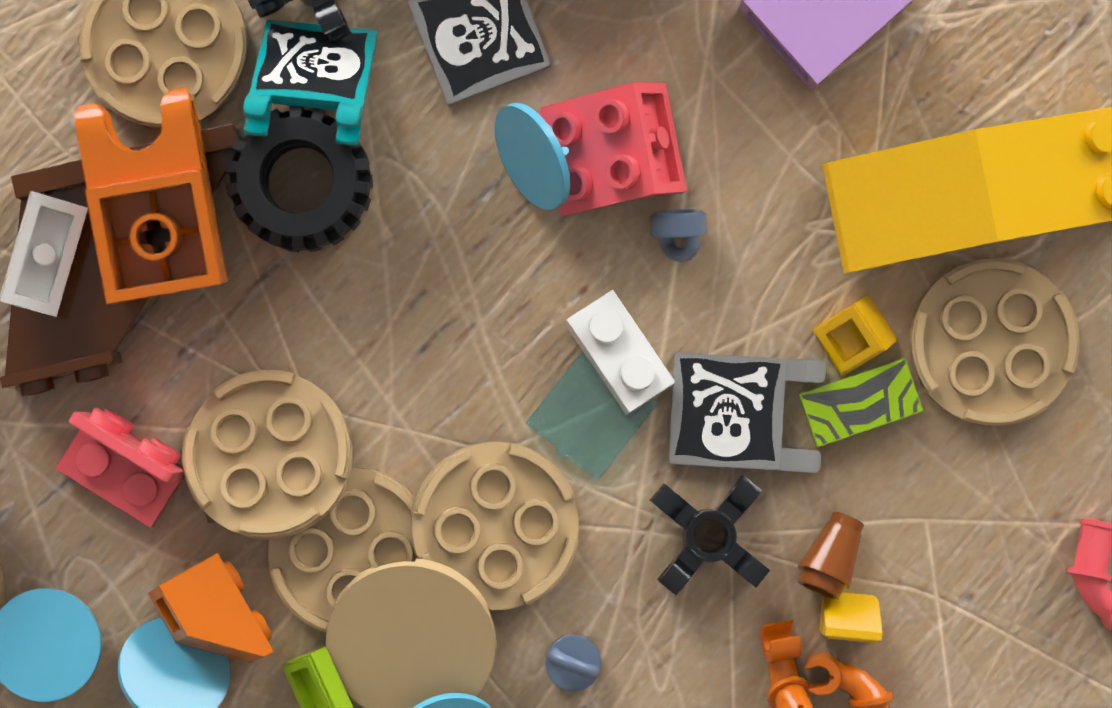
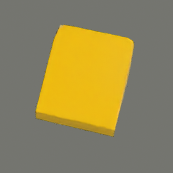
(855, 335)
(851, 618)

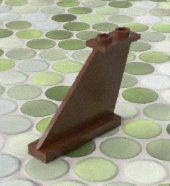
(86, 329)

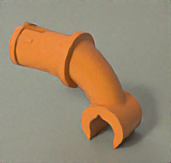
(780, 651)
(862, 687)

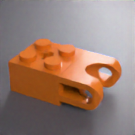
(156, 183)

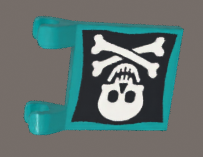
(307, 70)

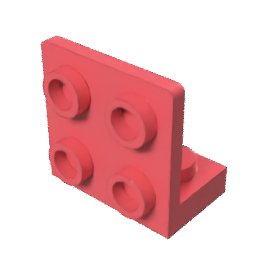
(618, 146)
(120, 467)

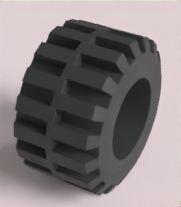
(251, 172)

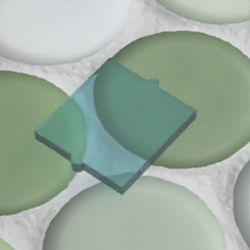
(586, 419)

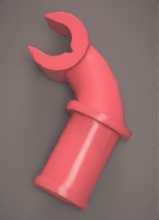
(1091, 568)

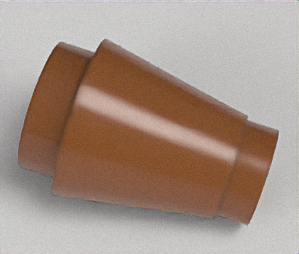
(832, 557)

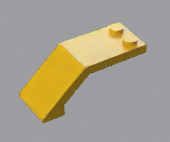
(972, 189)

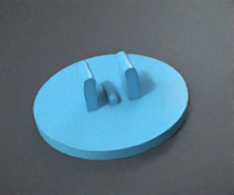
(532, 156)
(47, 644)
(169, 674)

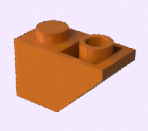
(210, 613)

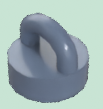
(679, 223)
(573, 662)

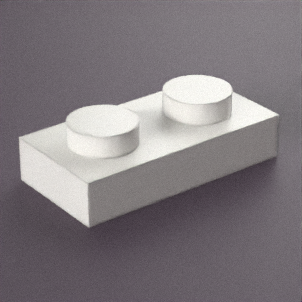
(43, 254)
(619, 352)

